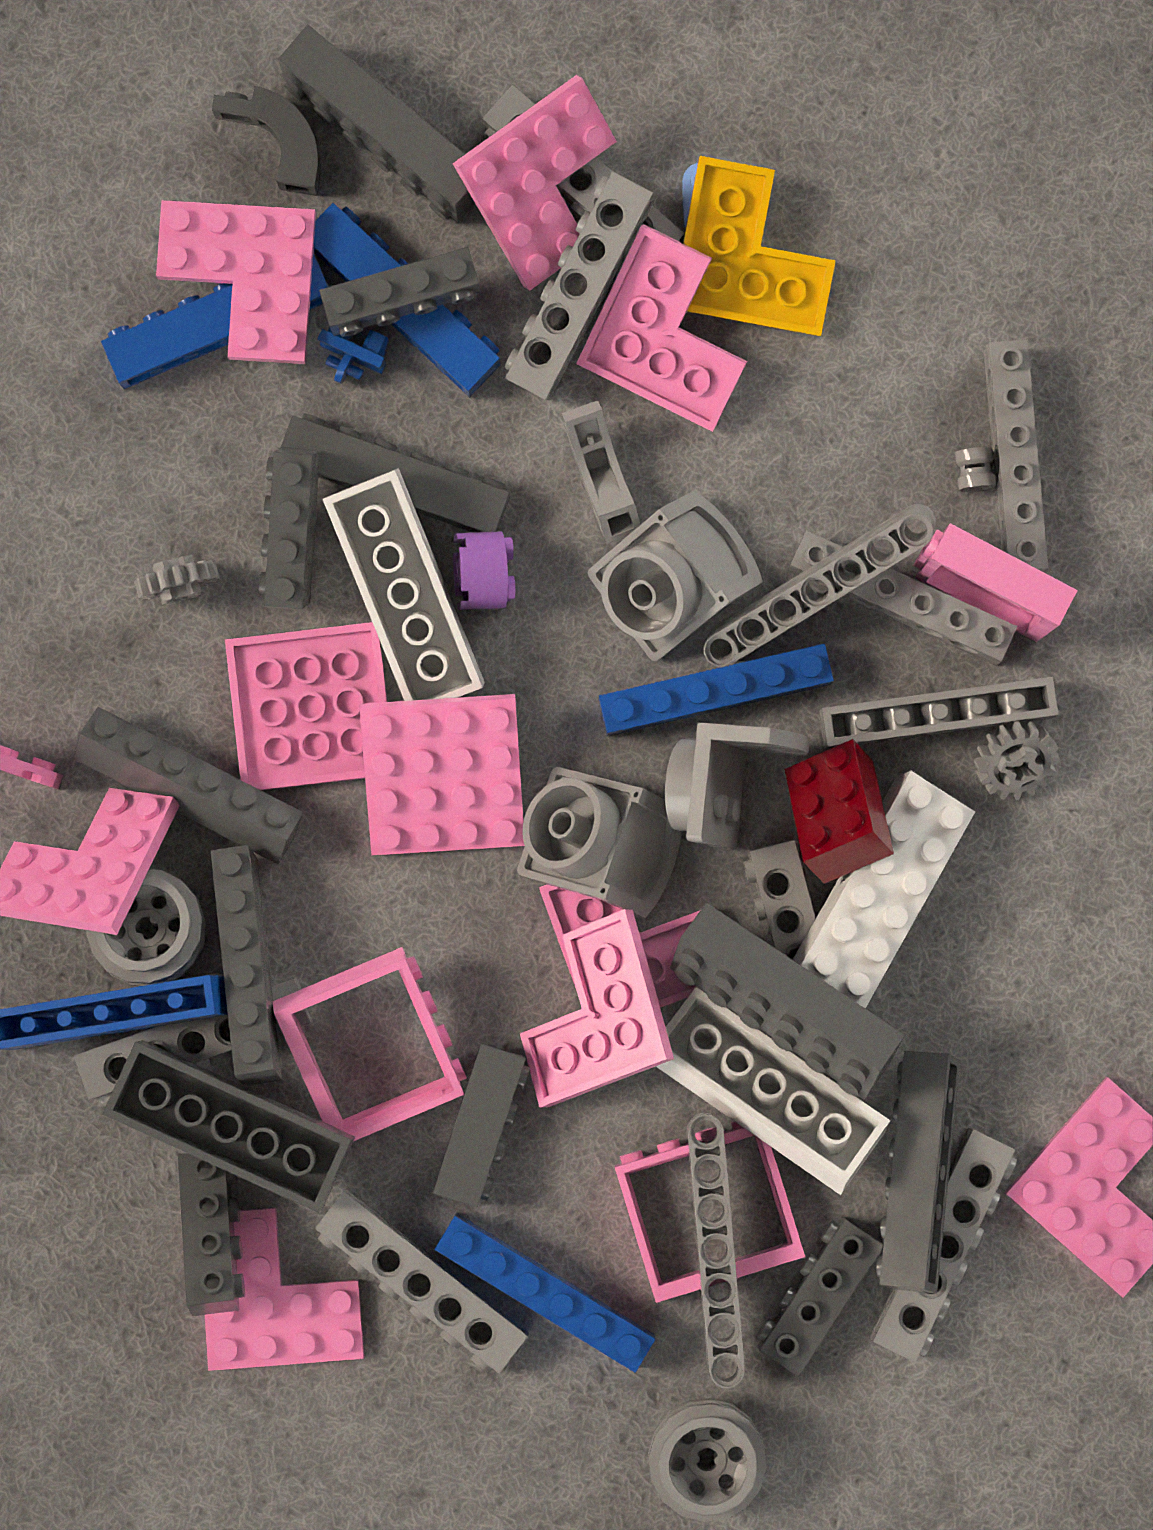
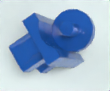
(369, 355)

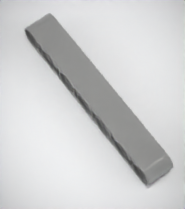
(827, 570)
(716, 1269)

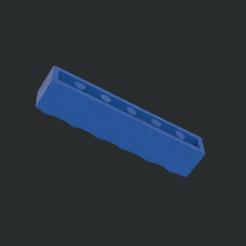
(180, 334)
(439, 334)
(715, 689)
(113, 1012)
(545, 1292)

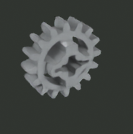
(177, 579)
(1017, 760)

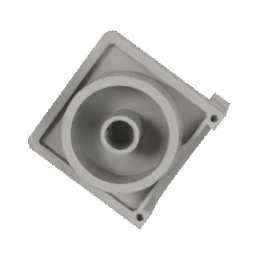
(674, 574)
(708, 778)
(599, 840)

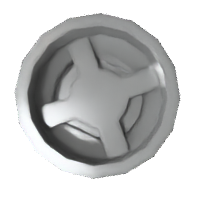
(975, 469)

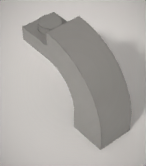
(601, 472)

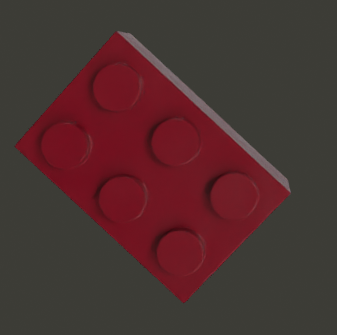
(838, 811)

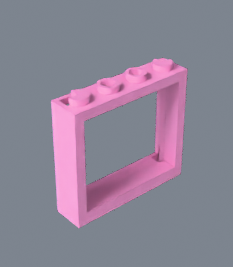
(994, 582)
(400, 1107)
(745, 1264)

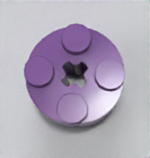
(483, 571)

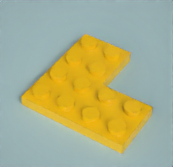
(743, 277)

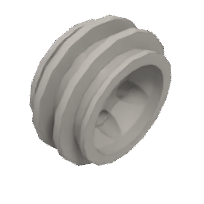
(184, 944)
(714, 1501)

